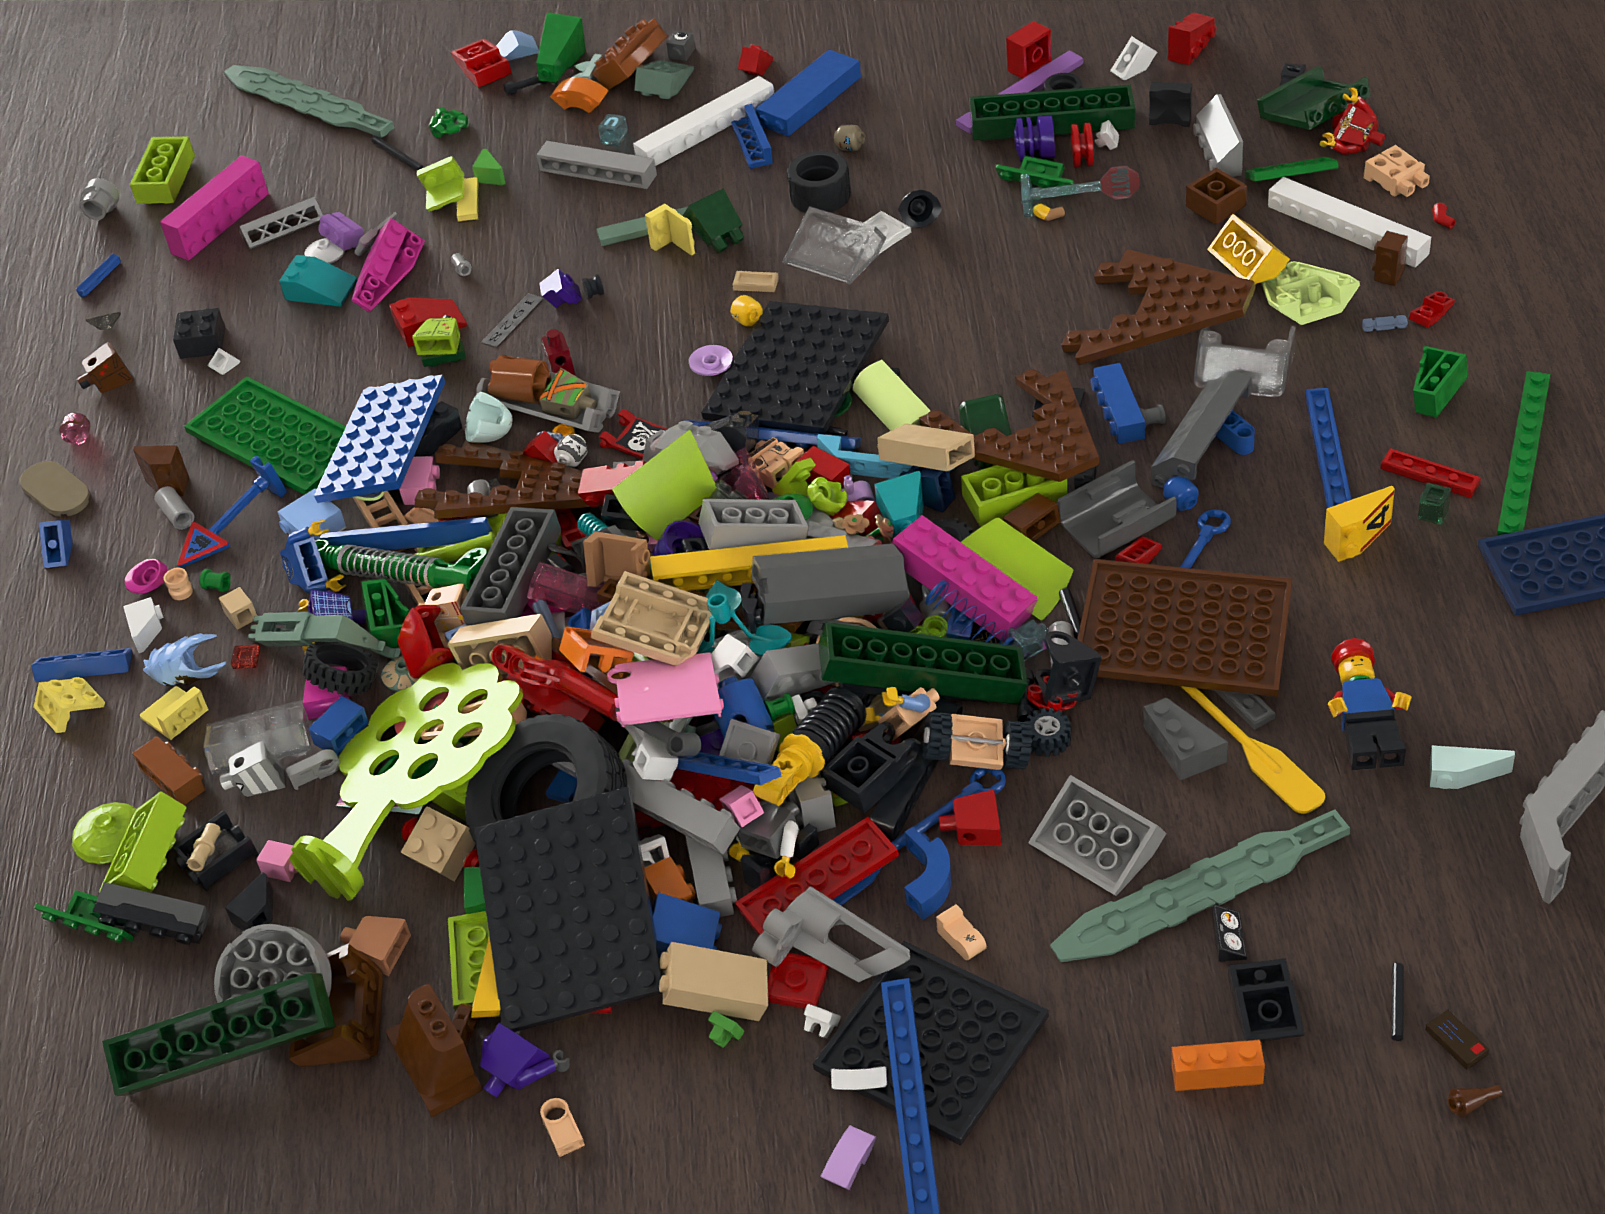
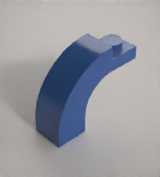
(932, 888)

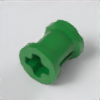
(215, 580)
(780, 706)

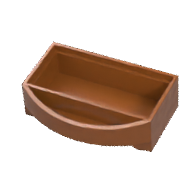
(629, 53)

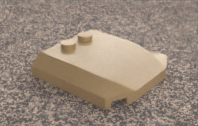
(654, 620)

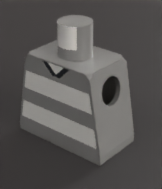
(254, 771)

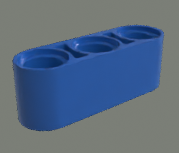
(1237, 434)

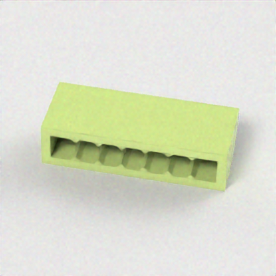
(888, 396)

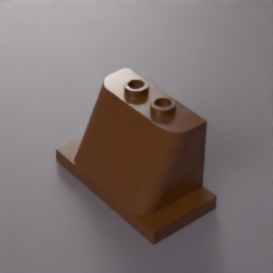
(433, 1053)

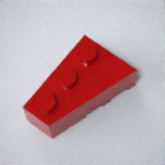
(1189, 37)

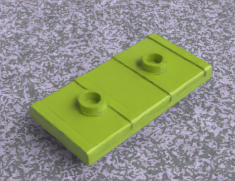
(456, 551)

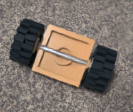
(976, 741)

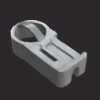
(310, 768)

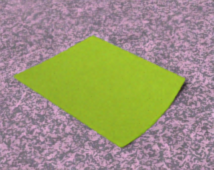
(667, 486)
(1022, 562)

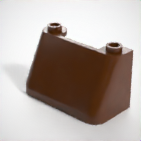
(356, 1011)

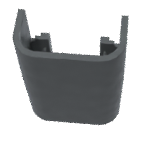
(1111, 511)

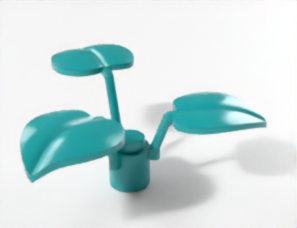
(722, 605)

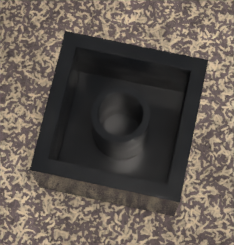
(198, 333)

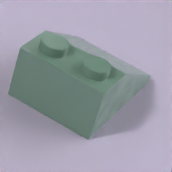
(662, 78)

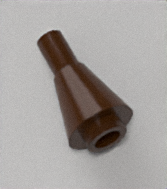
(1465, 1100)

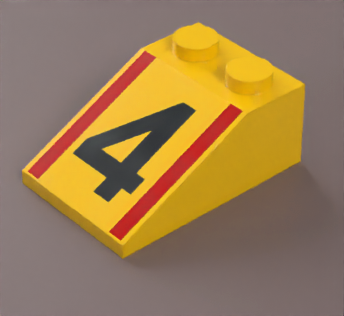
(1357, 523)

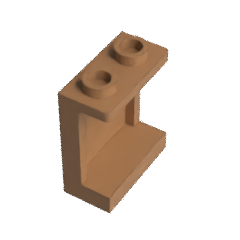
(612, 554)

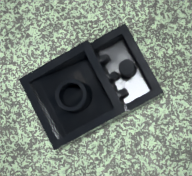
(1265, 1000)

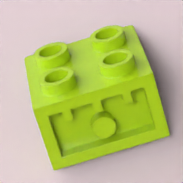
(443, 183)

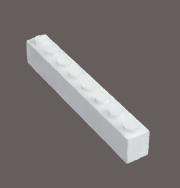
(703, 121)
(1343, 218)

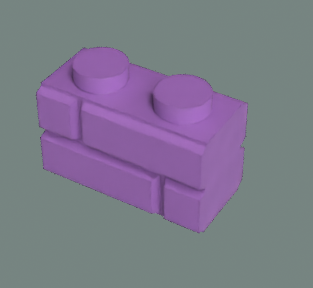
(340, 230)

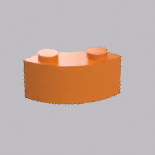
(579, 93)

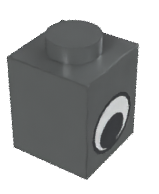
(680, 45)

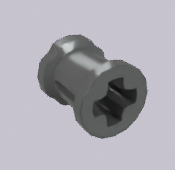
(1154, 415)

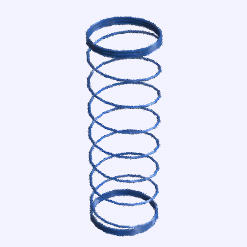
(1009, 641)

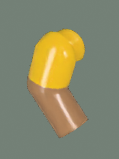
(1046, 213)

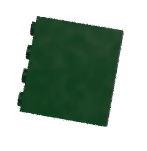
(1309, 99)

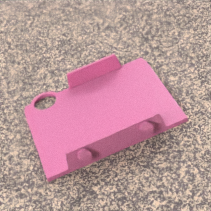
(666, 691)

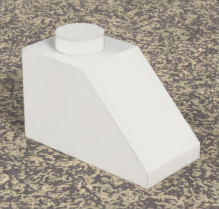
(1133, 59)
(143, 622)

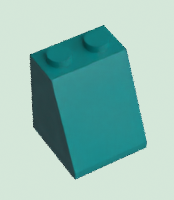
(900, 500)

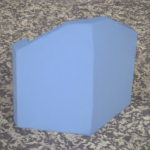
(517, 45)

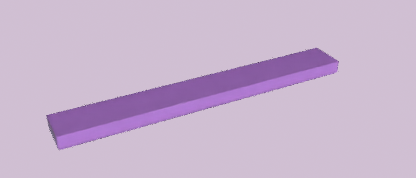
(1033, 82)

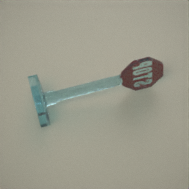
(1116, 183)

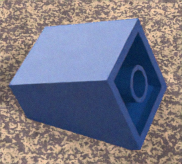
(684, 923)

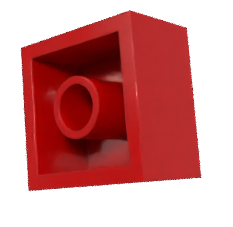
(1028, 49)

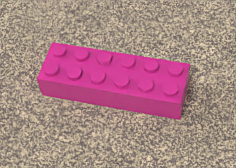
(214, 207)
(937, 556)

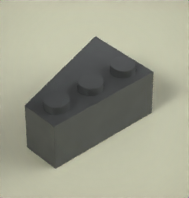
(1183, 739)

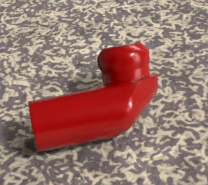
(1441, 217)

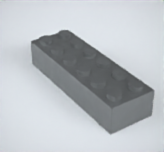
(509, 566)

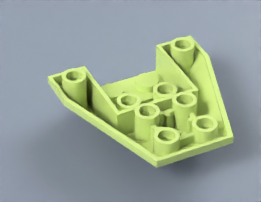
(1309, 292)

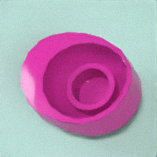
(146, 576)

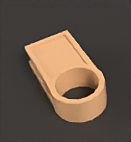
(562, 1131)

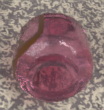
(74, 428)

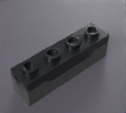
(151, 913)

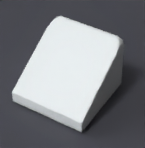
(223, 362)

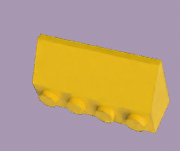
(1247, 252)

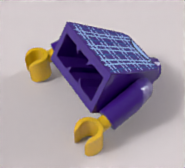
(330, 603)

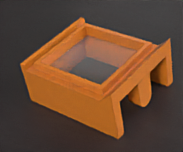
(579, 645)

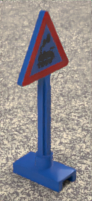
(206, 542)

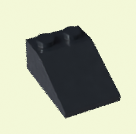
(738, 430)

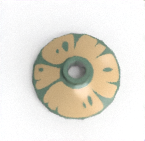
(396, 675)

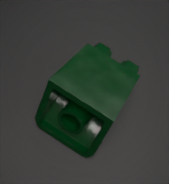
(715, 220)
(983, 414)

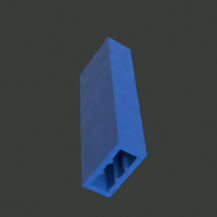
(808, 92)

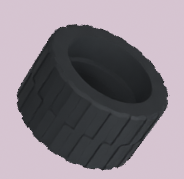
(819, 181)

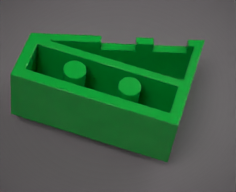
(1438, 379)
(383, 611)

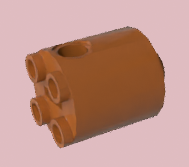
(518, 379)

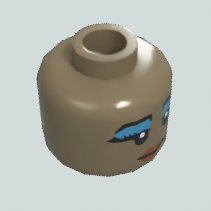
(849, 138)

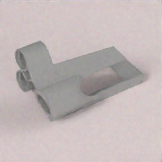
(806, 928)

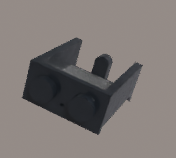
(229, 851)

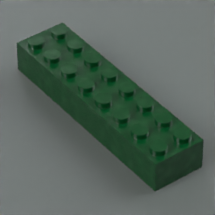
(996, 114)
(919, 660)
(218, 1034)

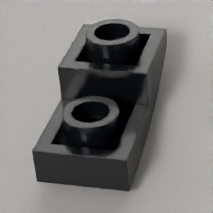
(752, 614)

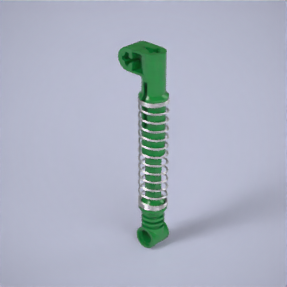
(430, 571)

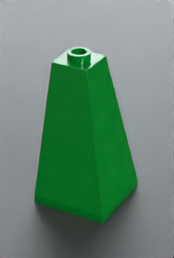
(560, 46)

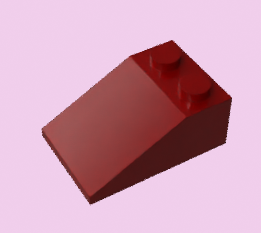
(413, 312)

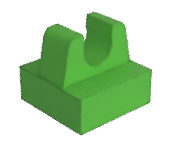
(724, 1029)

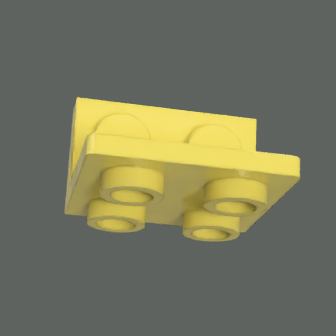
(668, 226)
(59, 697)
(175, 711)

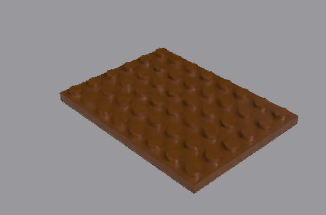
(1187, 626)

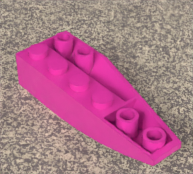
(386, 264)

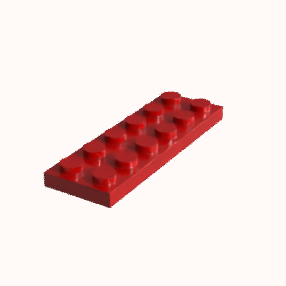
(828, 869)

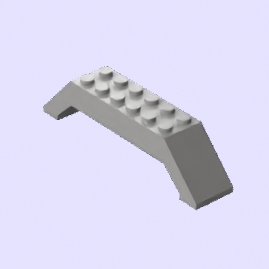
(1559, 804)

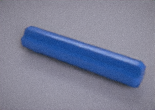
(98, 275)

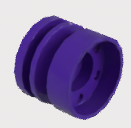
(1035, 138)
(674, 533)

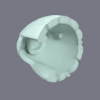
(487, 419)

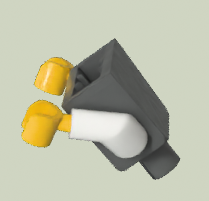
(770, 835)

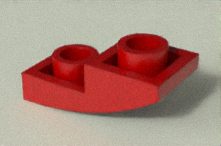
(1432, 309)

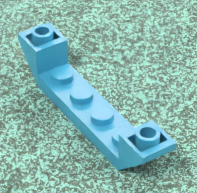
(861, 463)

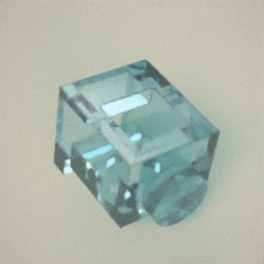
(1029, 637)

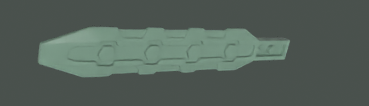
(307, 99)
(1204, 884)

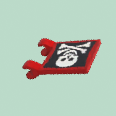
(633, 437)

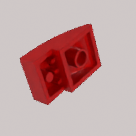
(482, 62)

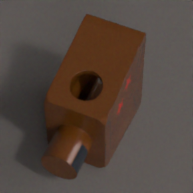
(104, 370)

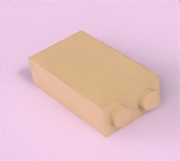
(926, 447)
(714, 981)

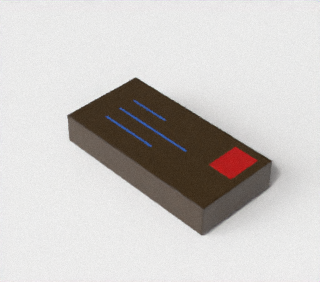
(1457, 1039)

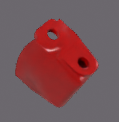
(421, 641)

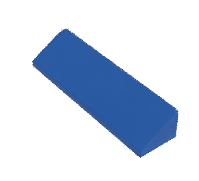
(82, 664)

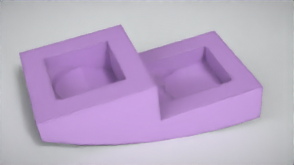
(848, 1156)

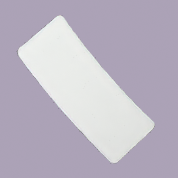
(858, 1078)

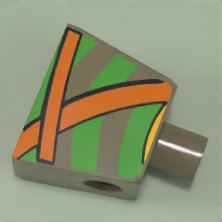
(566, 396)

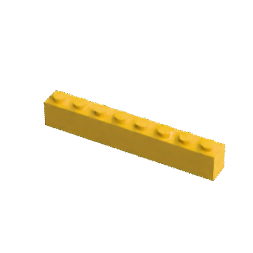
(728, 565)

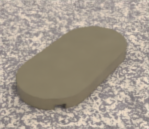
(55, 488)

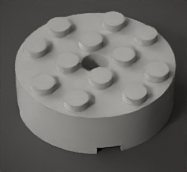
(268, 951)

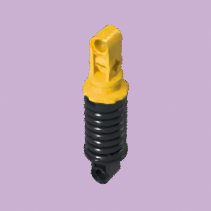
(815, 741)

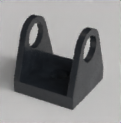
(1067, 662)

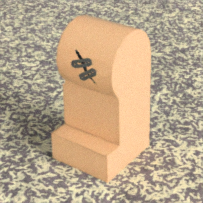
(960, 933)

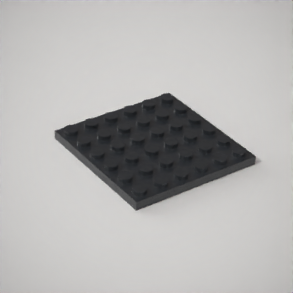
(965, 1034)

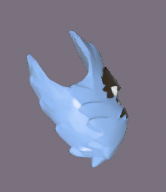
(176, 662)

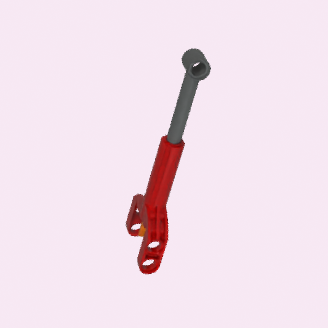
(564, 676)

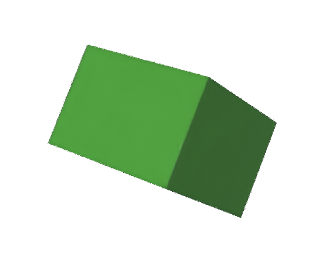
(488, 169)

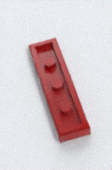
(1431, 472)

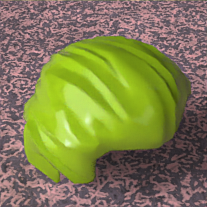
(827, 496)

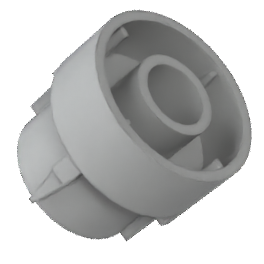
(98, 198)

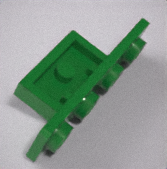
(1041, 172)
(81, 914)

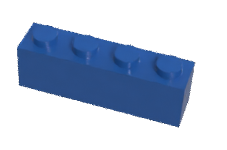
(1118, 403)

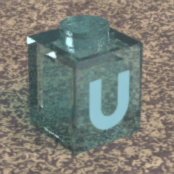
(613, 130)

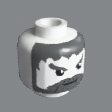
(571, 450)

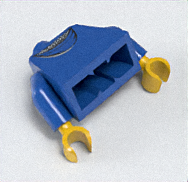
(304, 562)

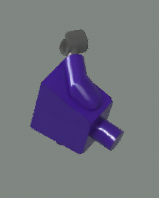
(516, 1060)

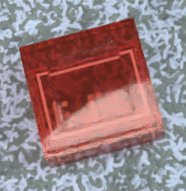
(245, 656)

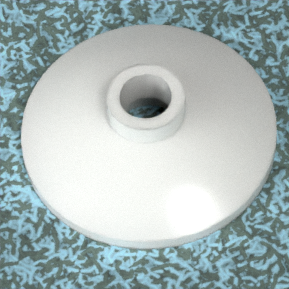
(324, 250)

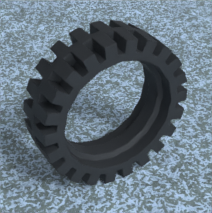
(333, 679)

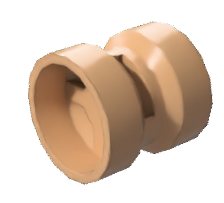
(180, 587)

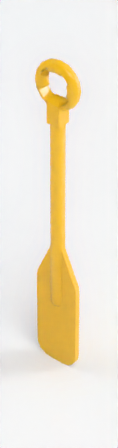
(1269, 763)

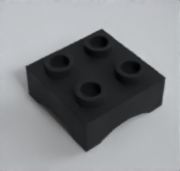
(1170, 103)

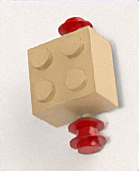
(439, 843)

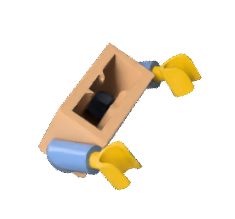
(908, 709)

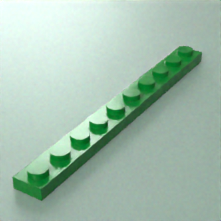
(1524, 453)

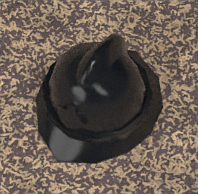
(919, 208)

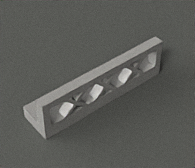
(279, 218)

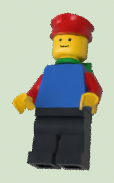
(1366, 708)

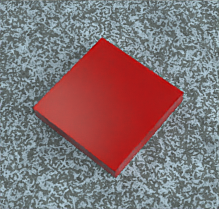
(797, 981)

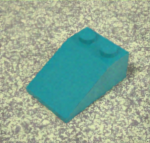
(316, 282)

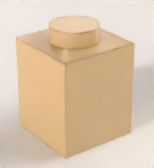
(238, 608)

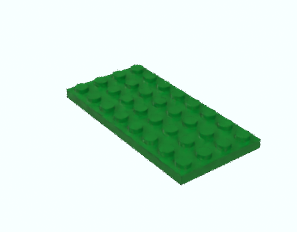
(272, 426)

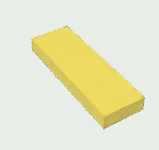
(468, 205)

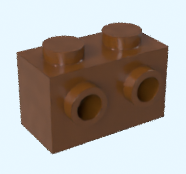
(1390, 258)
(1034, 517)

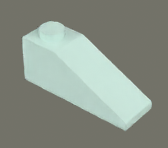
(1466, 766)

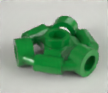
(448, 121)

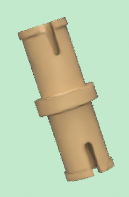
(204, 847)

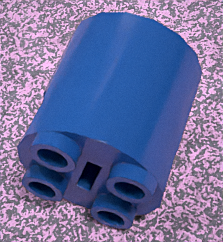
(742, 703)

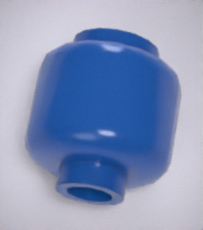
(1183, 490)

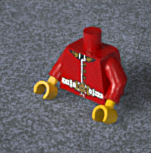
(1355, 129)

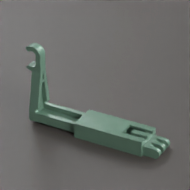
(306, 628)

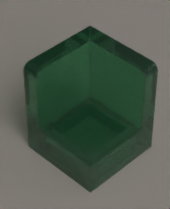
(1434, 503)

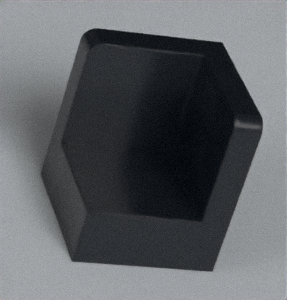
(806, 841)

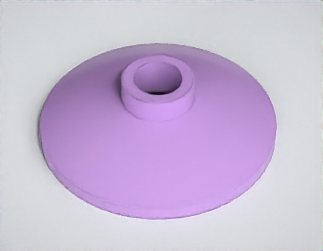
(710, 360)

